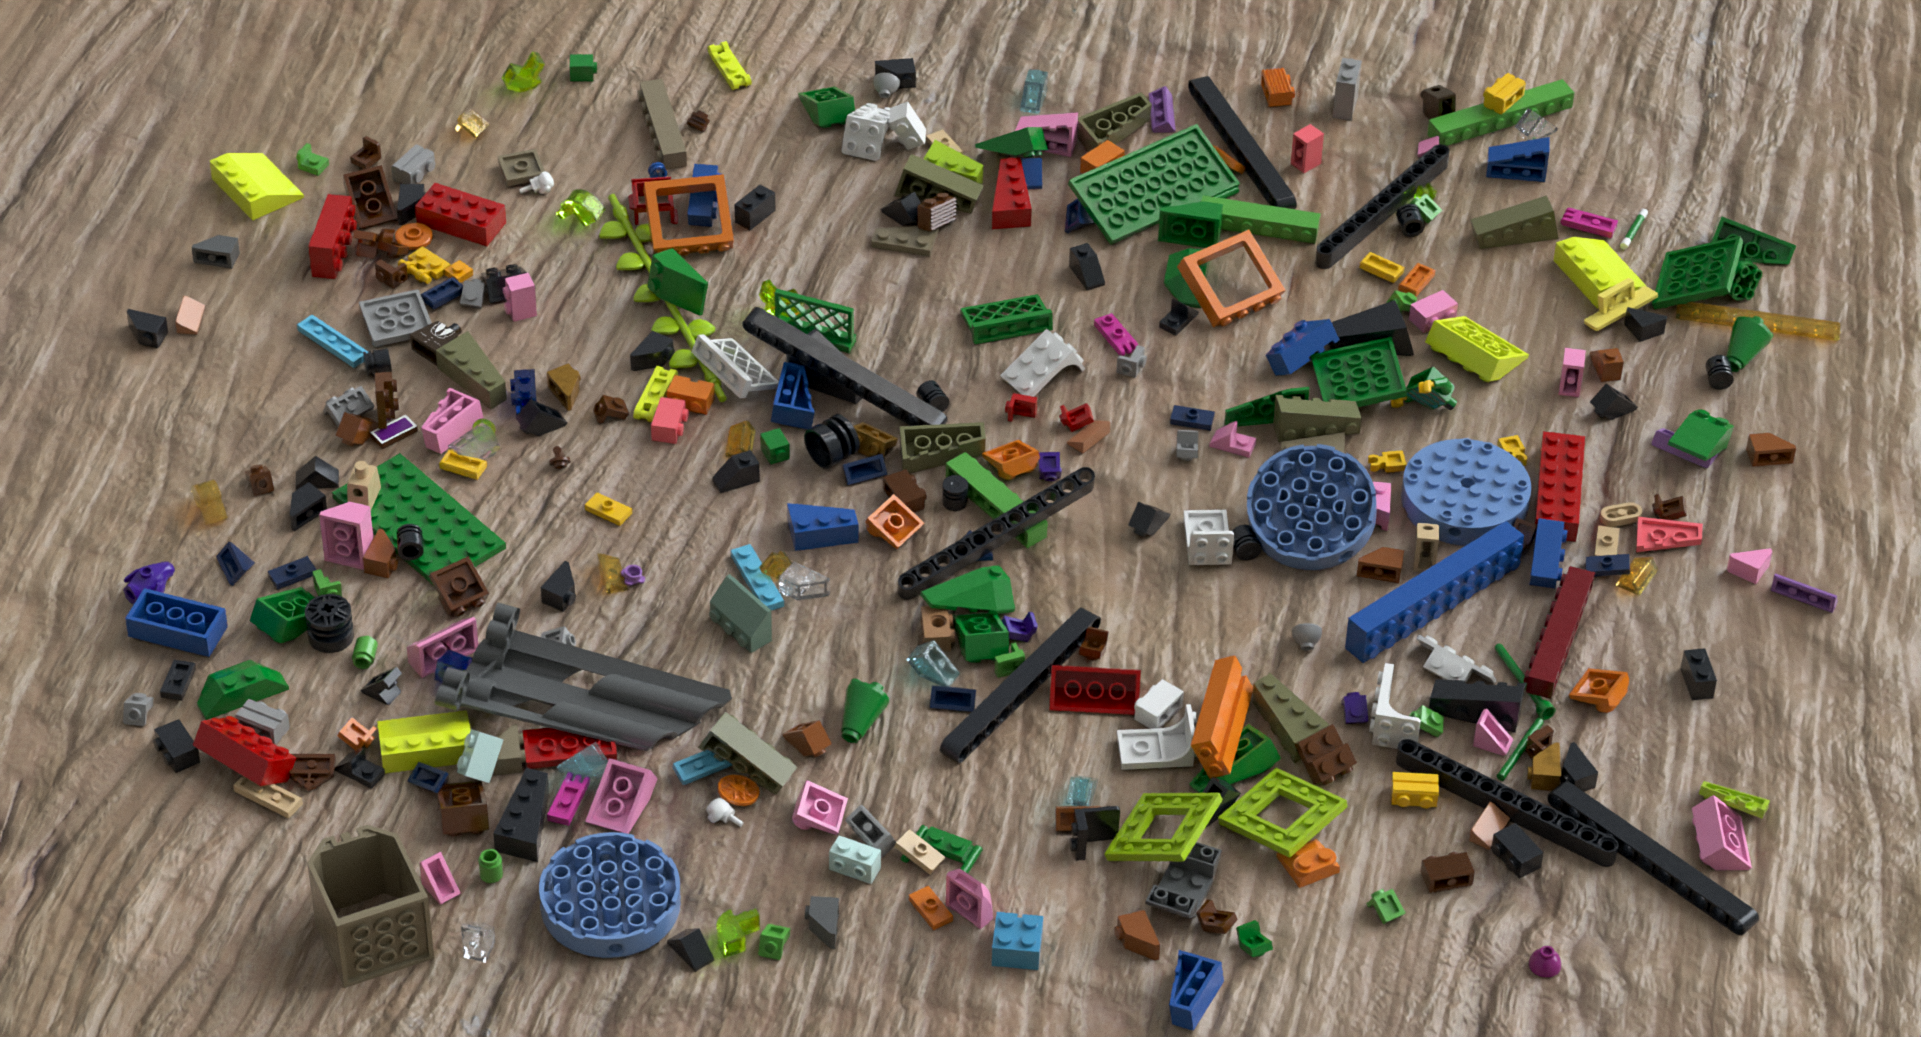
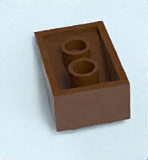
(370, 196)
(463, 808)

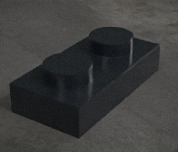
(178, 680)

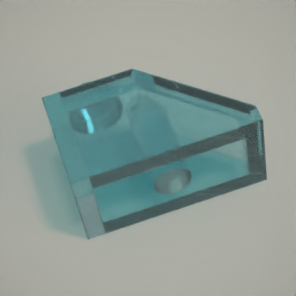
(1034, 91)
(933, 664)
(587, 763)
(1081, 790)

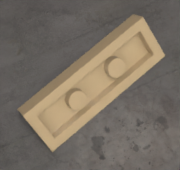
(269, 796)

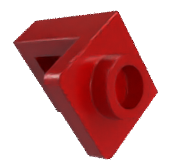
(1021, 405)
(1077, 417)

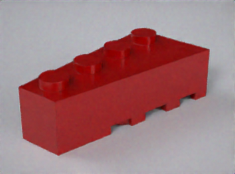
(1011, 198)

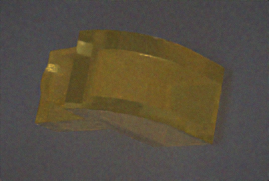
(208, 498)

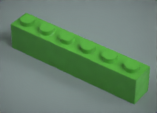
(1268, 220)
(992, 495)

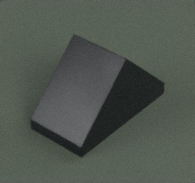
(1644, 324)
(317, 473)
(692, 948)

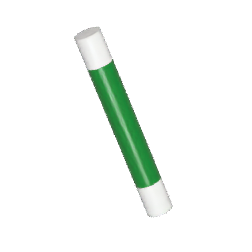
(1633, 229)

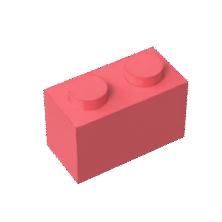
(1307, 148)
(669, 420)

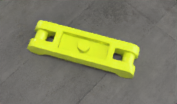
(729, 65)
(655, 389)

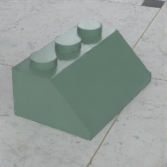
(741, 614)

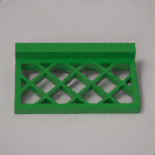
(1002, 326)
(840, 339)

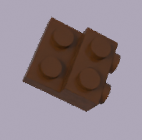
(385, 400)
(459, 587)
(1325, 755)

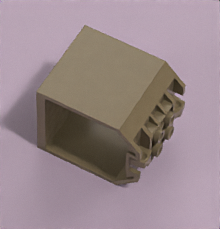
(377, 937)

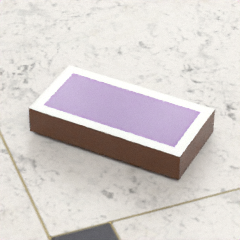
(395, 431)

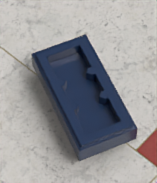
(442, 293)
(1192, 417)
(1608, 565)
(291, 572)

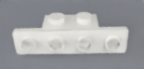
(1450, 666)

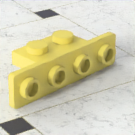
(1614, 303)

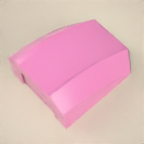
(968, 898)

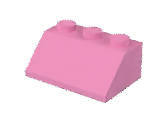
(346, 533)
(457, 637)
(1720, 836)

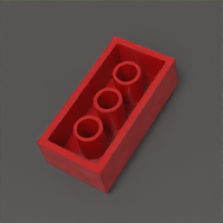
(461, 214)
(332, 236)
(244, 750)

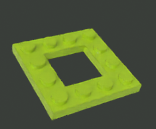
(1322, 810)
(1198, 811)

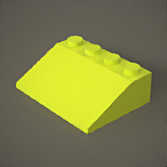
(253, 183)
(1592, 266)
(1474, 347)
(424, 739)

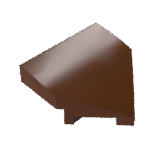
(313, 769)

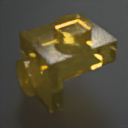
(775, 564)

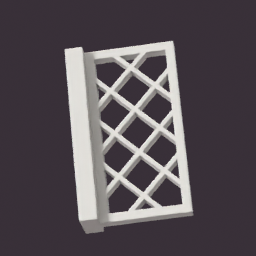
(733, 365)

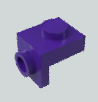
(1049, 466)
(1021, 629)
(1355, 708)

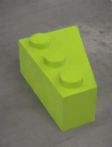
(954, 161)

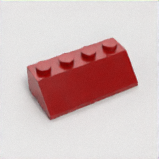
(1094, 689)

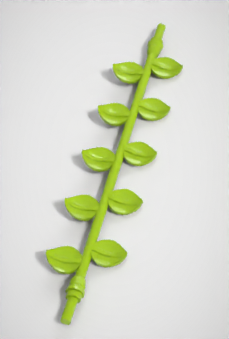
(663, 325)

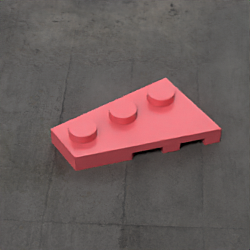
(1666, 534)

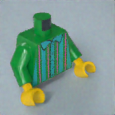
(1428, 389)

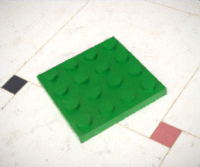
(1697, 272)
(1360, 373)

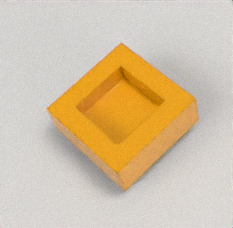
(459, 271)

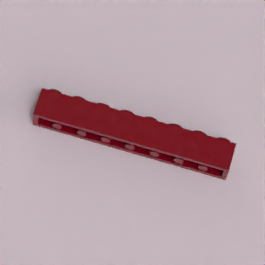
(1560, 632)

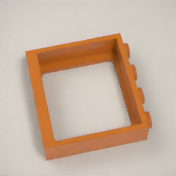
(681, 186)
(1204, 293)

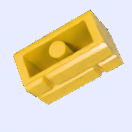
(1504, 93)
(1414, 789)

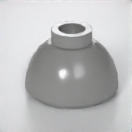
(886, 84)
(1307, 635)

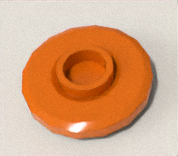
(414, 235)
(738, 790)

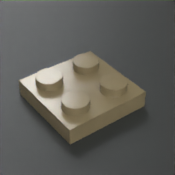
(520, 166)

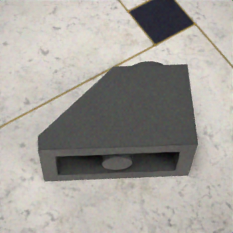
(217, 251)
(823, 918)

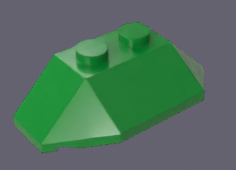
(1176, 283)
(234, 685)

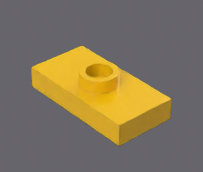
(1381, 267)
(463, 465)
(608, 509)

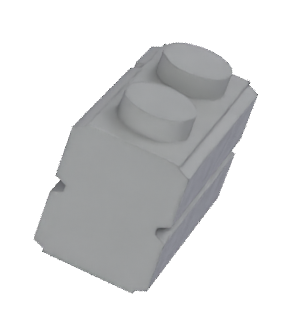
(413, 165)
(264, 720)
(870, 830)

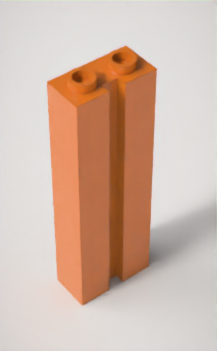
(1222, 717)

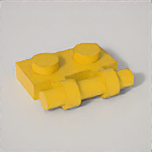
(425, 265)

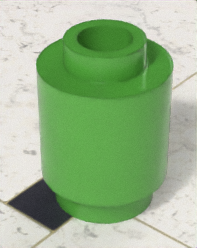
(364, 652)
(490, 866)

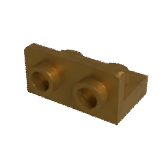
(873, 440)

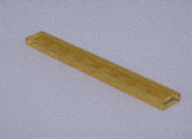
(1775, 322)

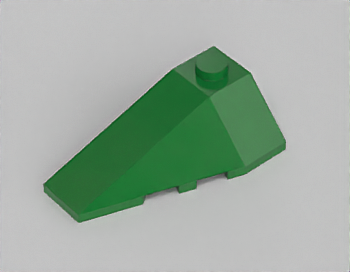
(1756, 246)
(1262, 409)
(980, 589)
(1253, 756)

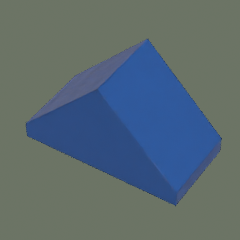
(1033, 172)

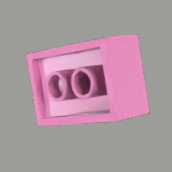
(621, 796)

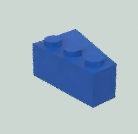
(1519, 160)
(702, 205)
(1299, 344)
(792, 399)
(821, 526)
(1548, 553)
(1194, 988)

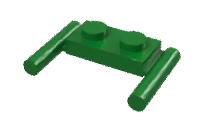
(949, 846)

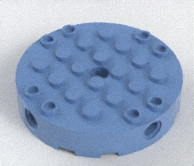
(1465, 489)
(1340, 512)
(609, 895)

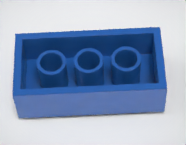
(176, 622)

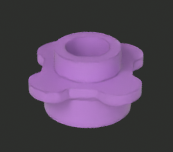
(632, 575)

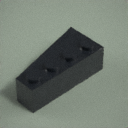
(1467, 701)
(523, 819)

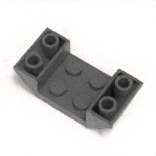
(1186, 882)

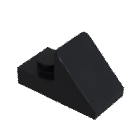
(1178, 317)
(383, 686)
(359, 769)

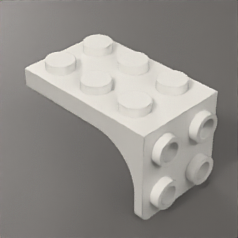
(865, 131)
(1041, 363)
(1208, 537)
(1390, 726)
(1158, 746)

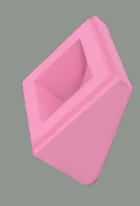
(1426, 145)

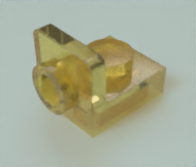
(472, 123)

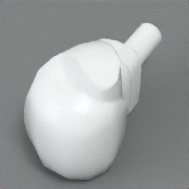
(540, 184)
(721, 810)

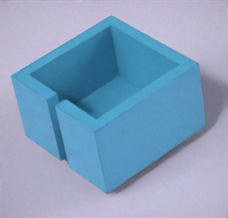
(1017, 941)

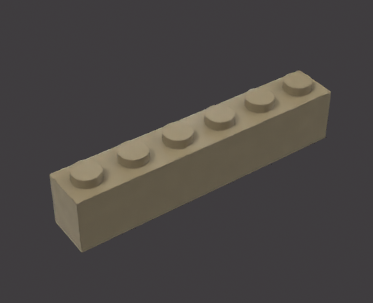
(662, 124)

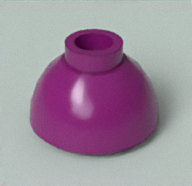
(1545, 962)

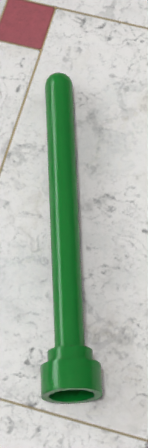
(1543, 707)

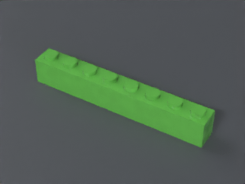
(1481, 120)

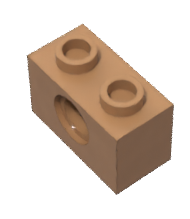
(936, 627)

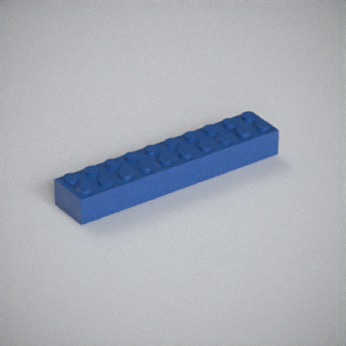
(1434, 592)

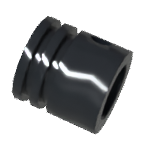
(1409, 219)
(377, 362)
(1719, 374)
(933, 395)
(955, 493)
(410, 542)
(1246, 543)

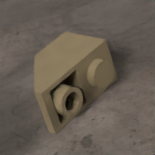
(510, 755)

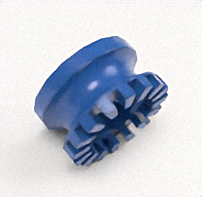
(657, 166)

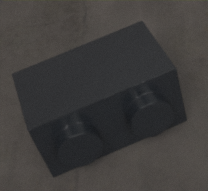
(755, 207)
(1698, 674)
(176, 746)
(1517, 850)

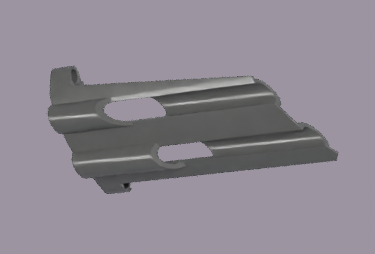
(627, 706)

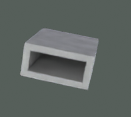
(1347, 89)

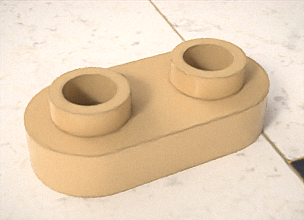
(1620, 514)

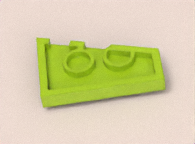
(1739, 800)

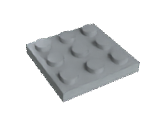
(394, 317)

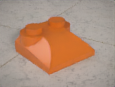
(1012, 459)
(893, 522)
(1601, 688)
(1310, 863)

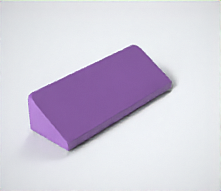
(1162, 111)
(1661, 440)
(1804, 593)

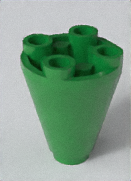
(1745, 280)
(1747, 340)
(861, 708)

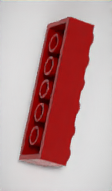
(1560, 480)

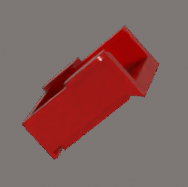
(638, 190)

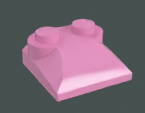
(819, 809)

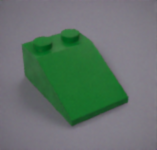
(827, 105)
(1023, 142)
(1191, 224)
(677, 282)
(1702, 435)
(282, 614)
(981, 636)

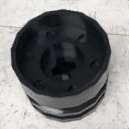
(831, 441)
(329, 623)

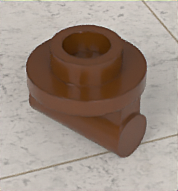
(698, 120)
(560, 460)

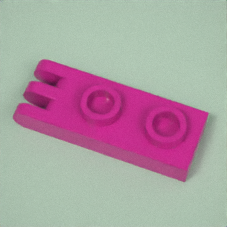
(1589, 222)
(1115, 334)
(568, 799)

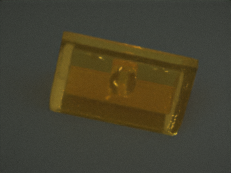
(740, 438)
(611, 573)
(1641, 573)

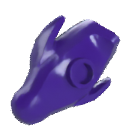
(149, 577)

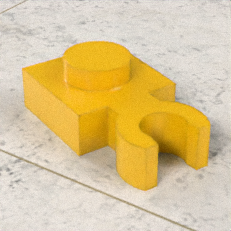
(1514, 446)
(1391, 461)

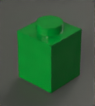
(582, 67)
(775, 446)

